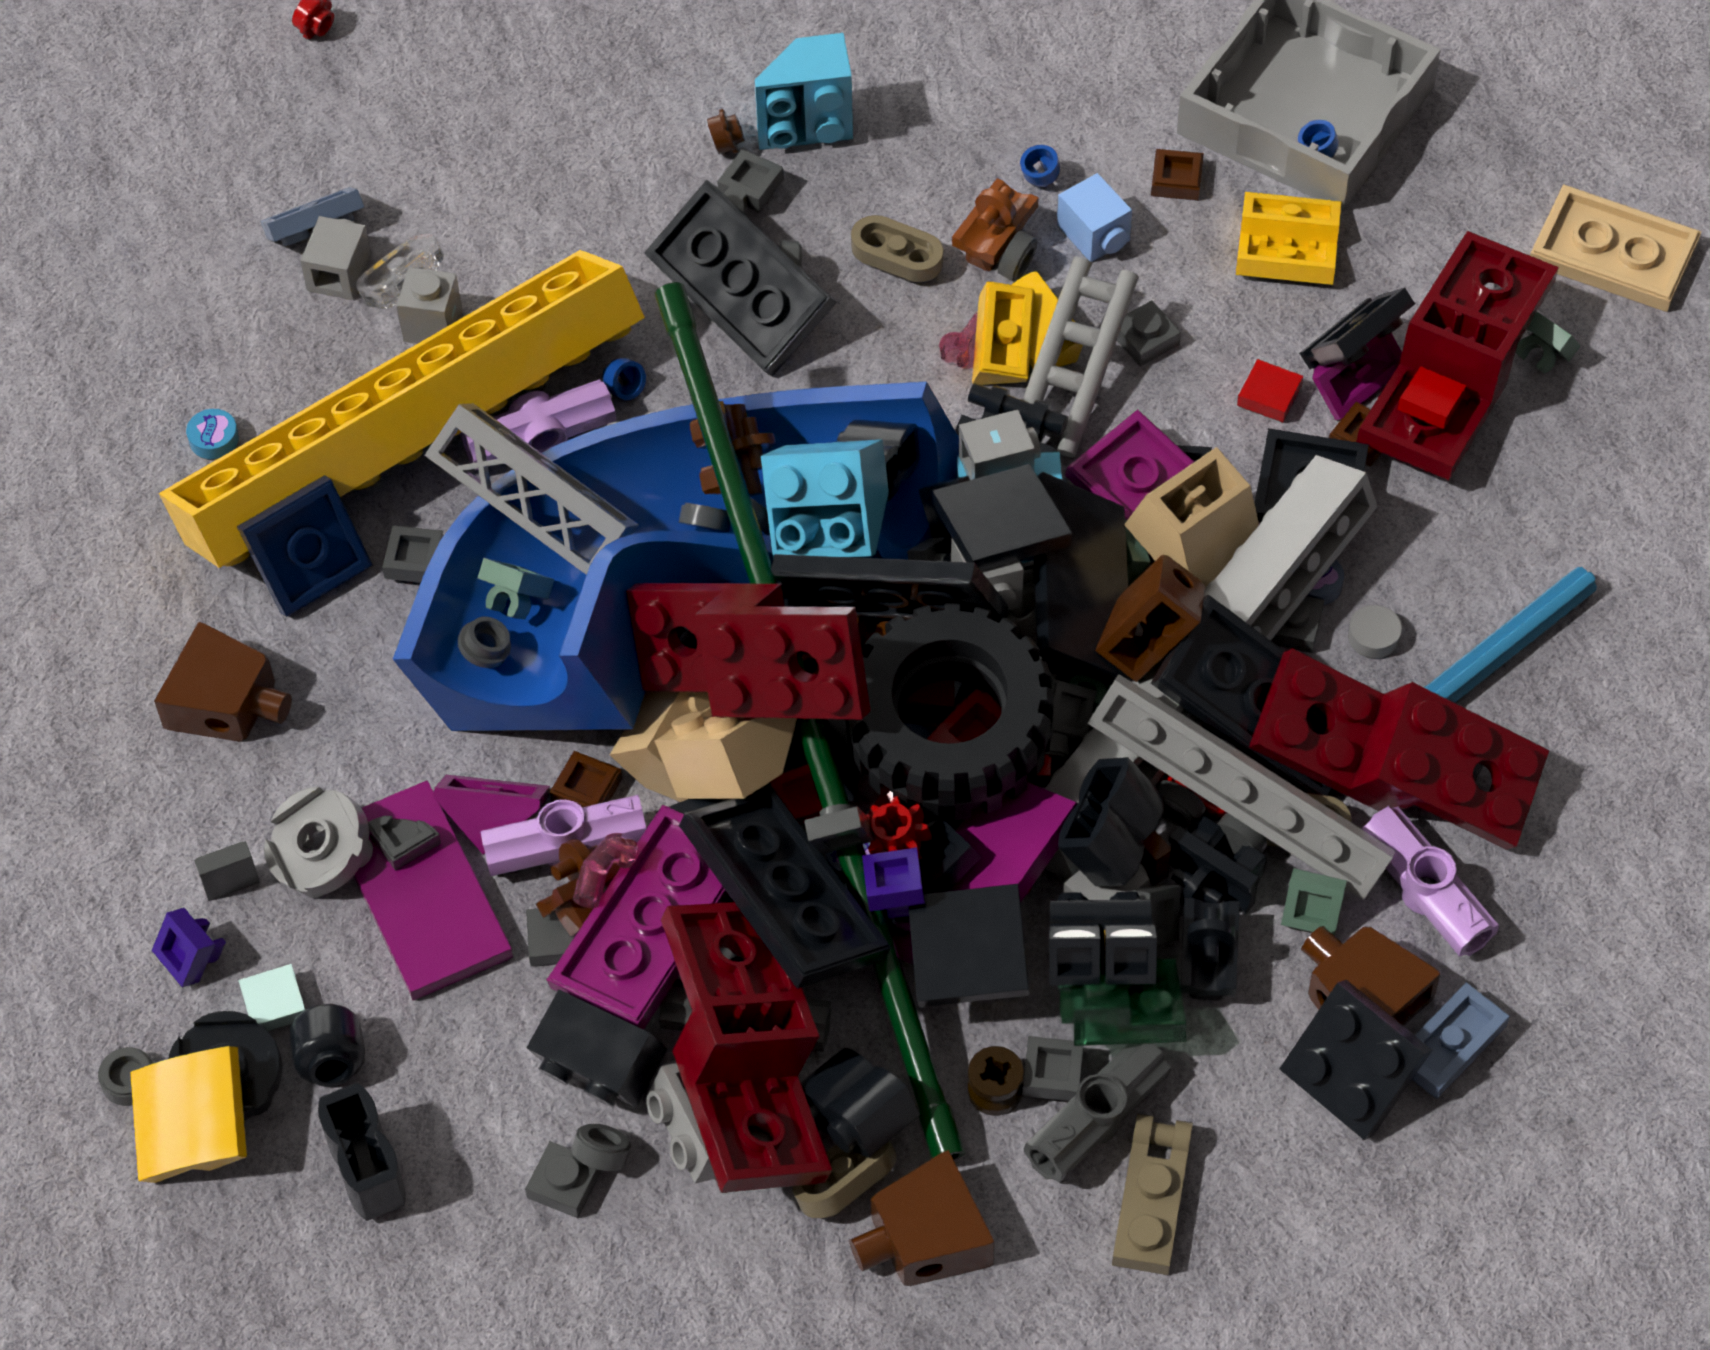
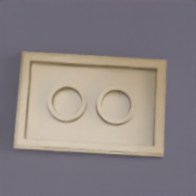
(1616, 247)

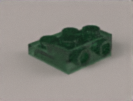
(1126, 1011)

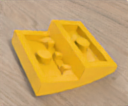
(1288, 238)
(188, 1114)

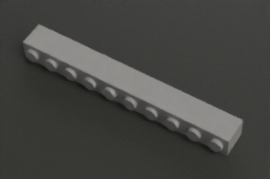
(1258, 585)

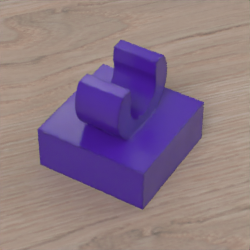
(893, 881)
(185, 946)

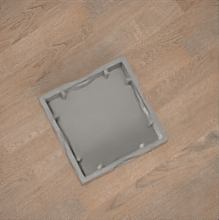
(1301, 66)

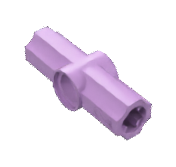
(553, 419)
(539, 839)
(1446, 904)

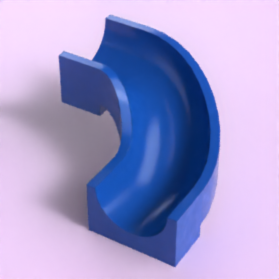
(577, 650)

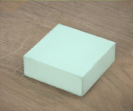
(272, 997)

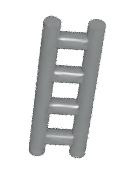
(1101, 340)

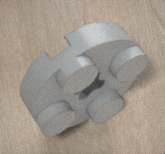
(339, 857)

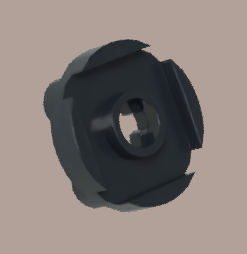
(257, 1050)

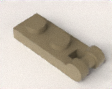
(1152, 1196)

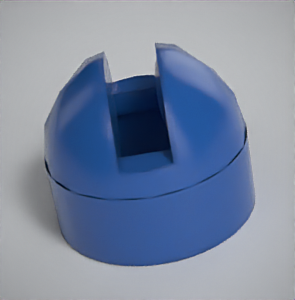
(1320, 133)
(1049, 161)
(629, 371)

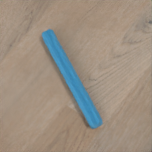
(1514, 635)

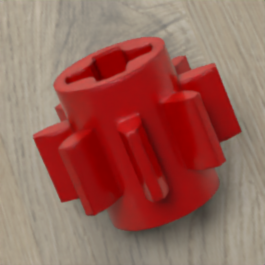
(898, 828)

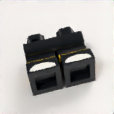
(1107, 928)

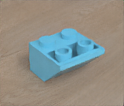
(805, 94)
(826, 498)

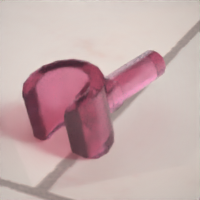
(959, 341)

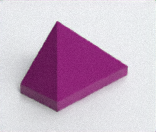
(1356, 382)
(487, 803)

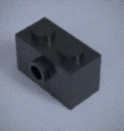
(595, 1049)

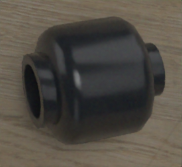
(327, 1045)

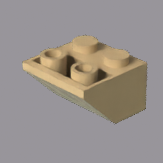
(1197, 516)
(636, 746)
(724, 754)

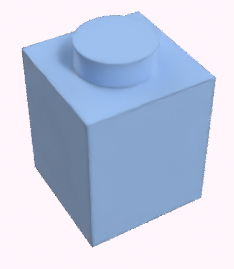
(1094, 218)

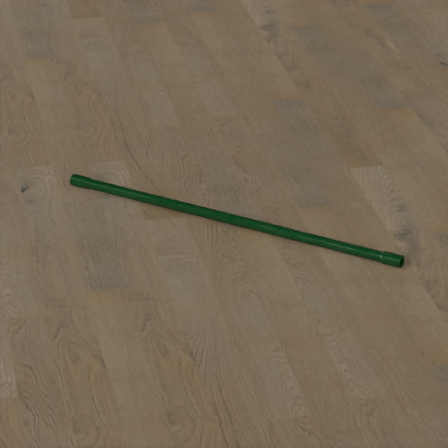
(935, 1113)

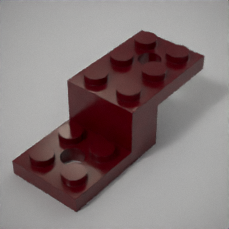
(1464, 336)
(749, 650)
(1400, 749)
(744, 1052)

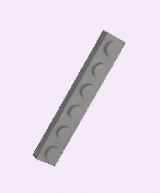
(1241, 786)

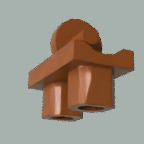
(993, 224)

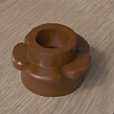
(725, 132)

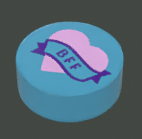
(212, 433)

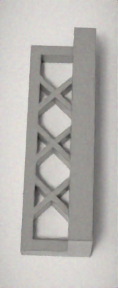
(538, 470)

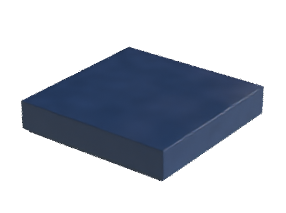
(305, 545)

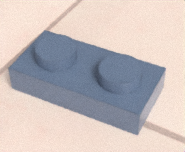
(294, 223)
(1457, 1037)

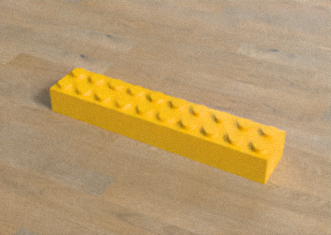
(408, 400)

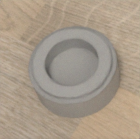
(1374, 631)

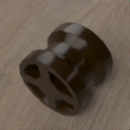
(990, 1093)

